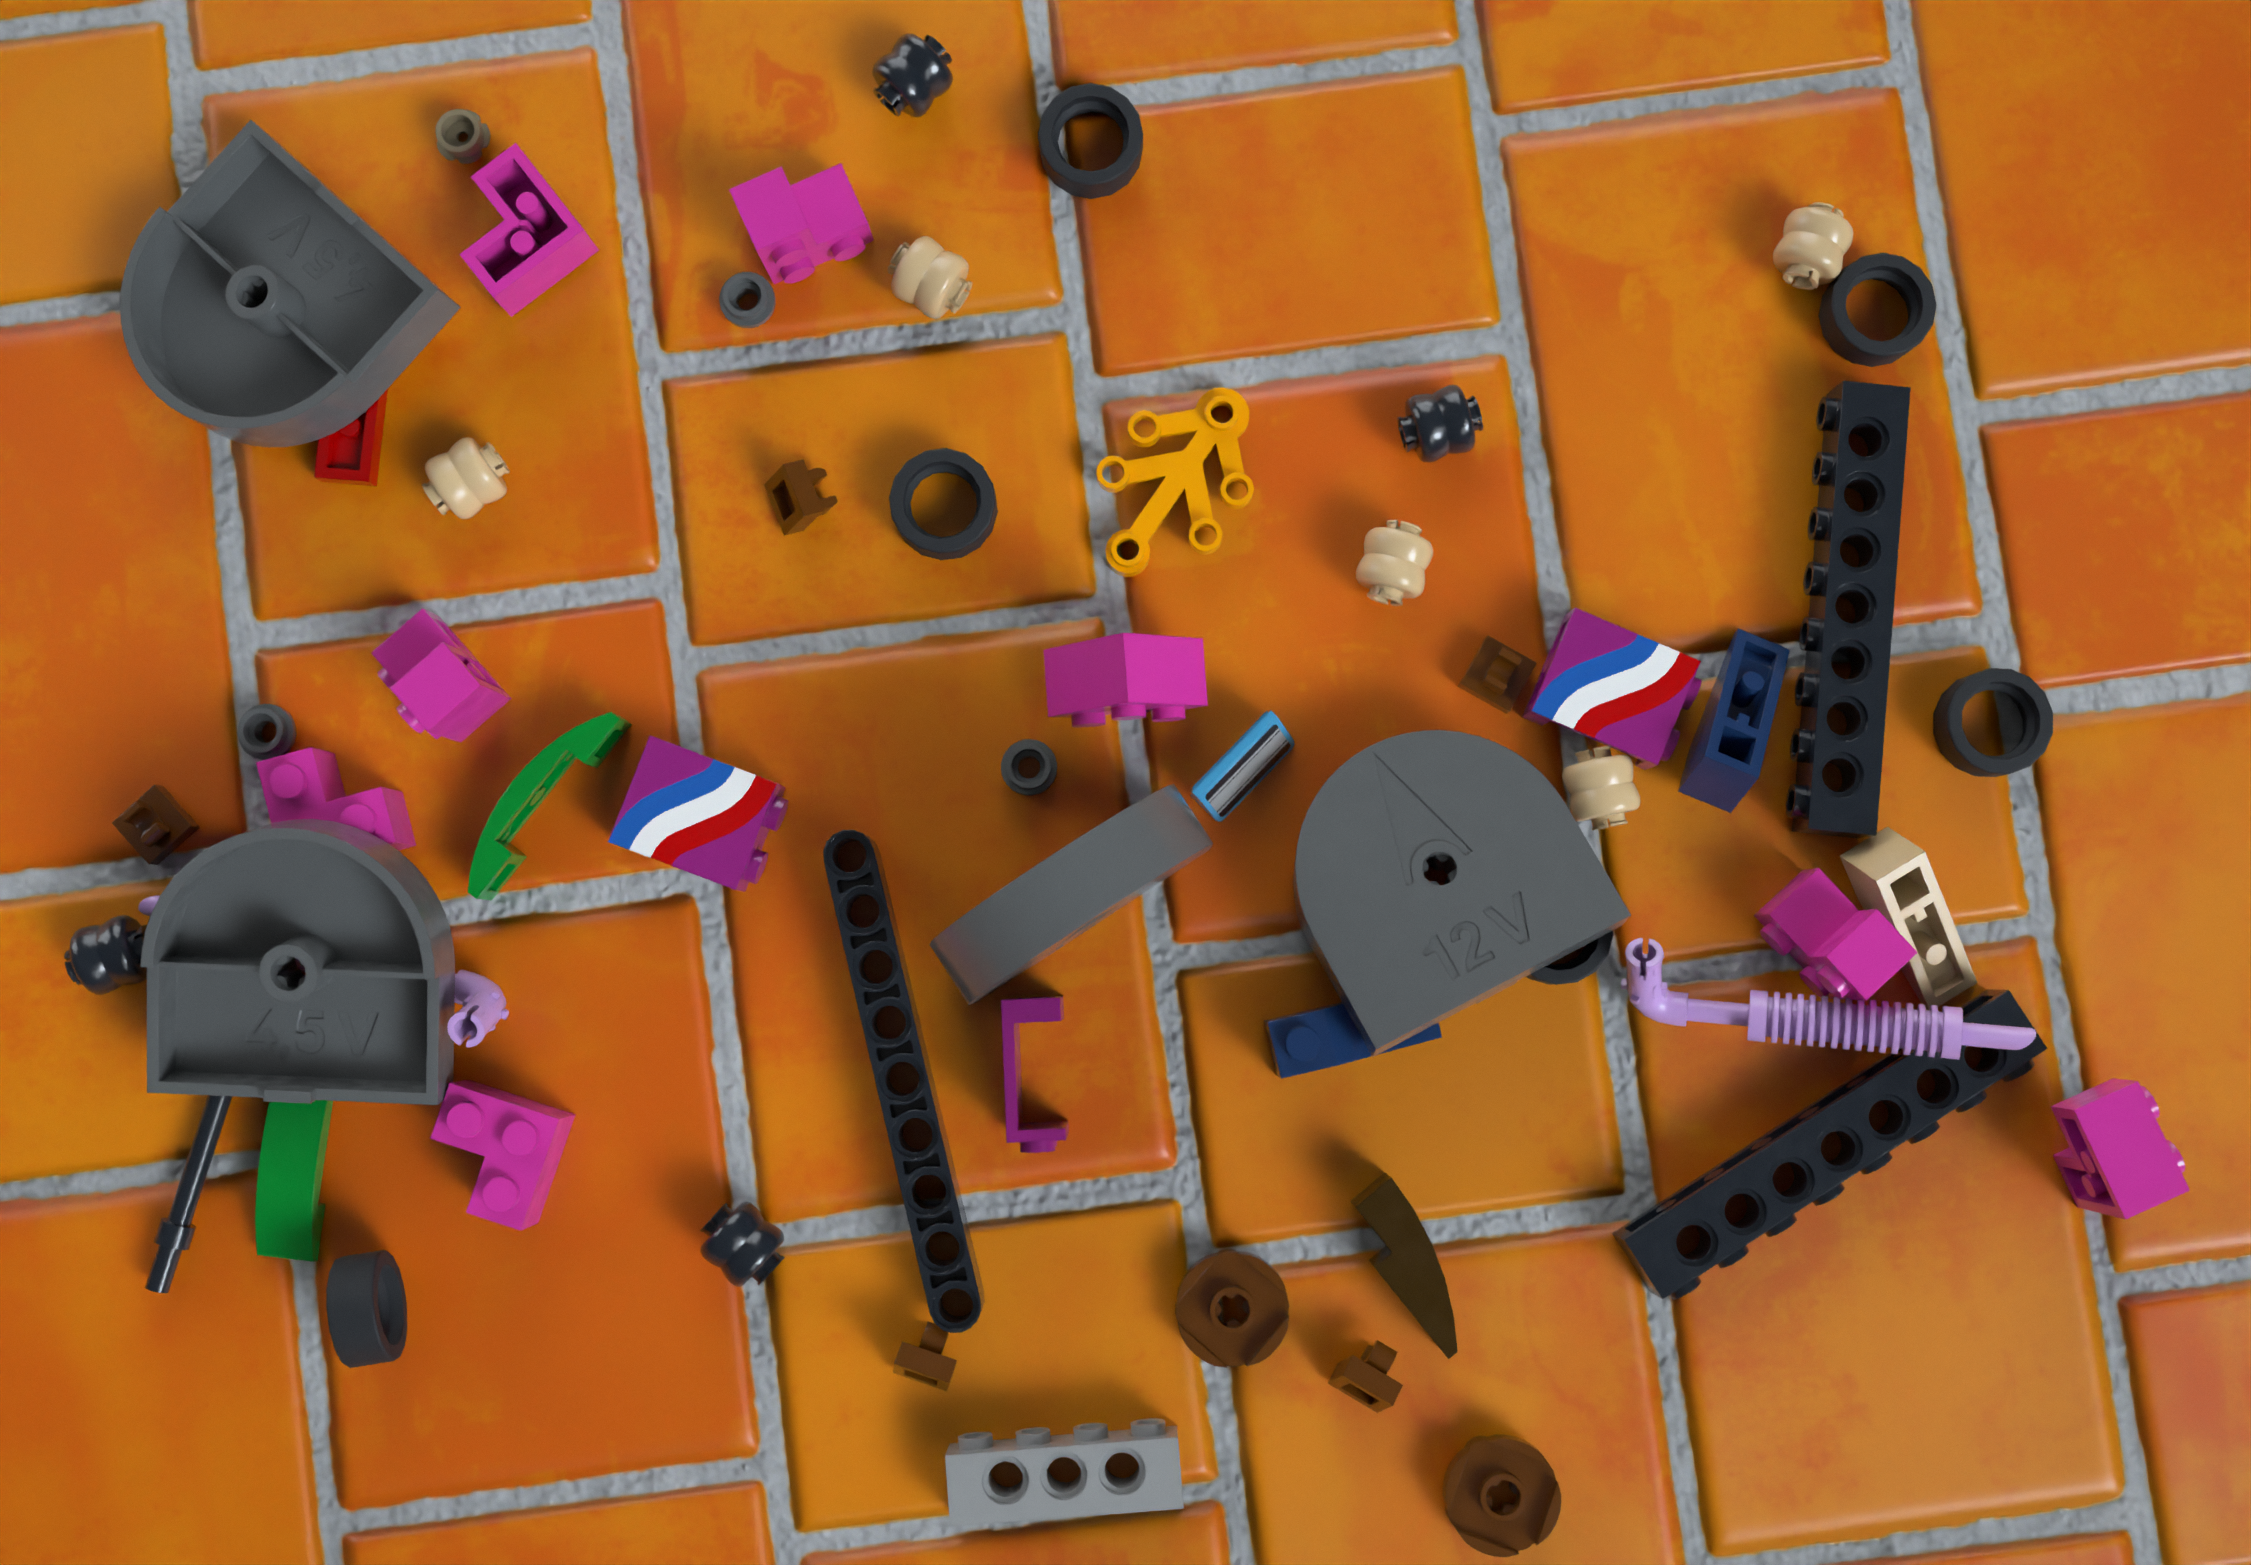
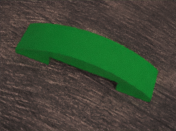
(495, 856)
(290, 1180)

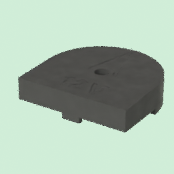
(271, 301)
(1070, 892)
(1513, 896)
(242, 1017)

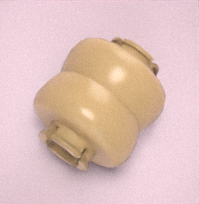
(1813, 246)
(929, 277)
(465, 478)
(1394, 562)
(1601, 788)

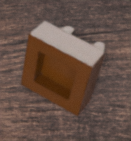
(795, 497)
(1497, 674)
(155, 825)
(926, 1362)
(1367, 1378)

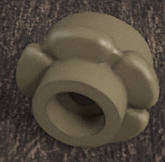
(449, 129)

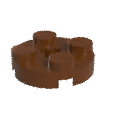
(1232, 1342)
(1516, 1525)

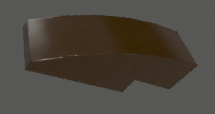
(1408, 1260)

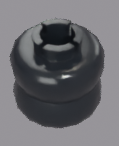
(912, 75)
(1440, 423)
(107, 955)
(742, 1244)

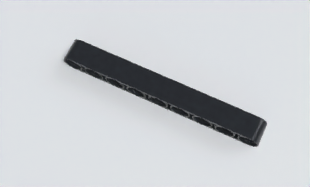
(899, 1107)

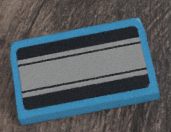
(1243, 767)

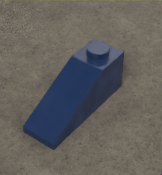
(1735, 723)
(1323, 1040)

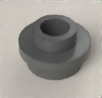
(744, 284)
(251, 727)
(1029, 749)

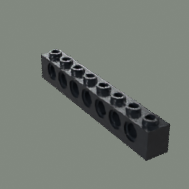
(1881, 418)
(1652, 1236)

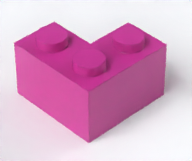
(802, 222)
(533, 243)
(1125, 678)
(437, 679)
(311, 787)
(1836, 944)
(519, 1145)
(2117, 1150)

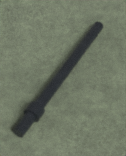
(177, 1231)

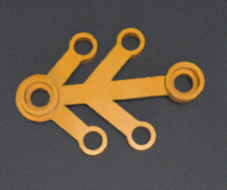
(1180, 472)

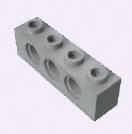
(980, 1500)

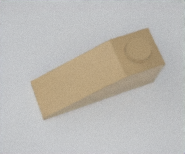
(1901, 884)

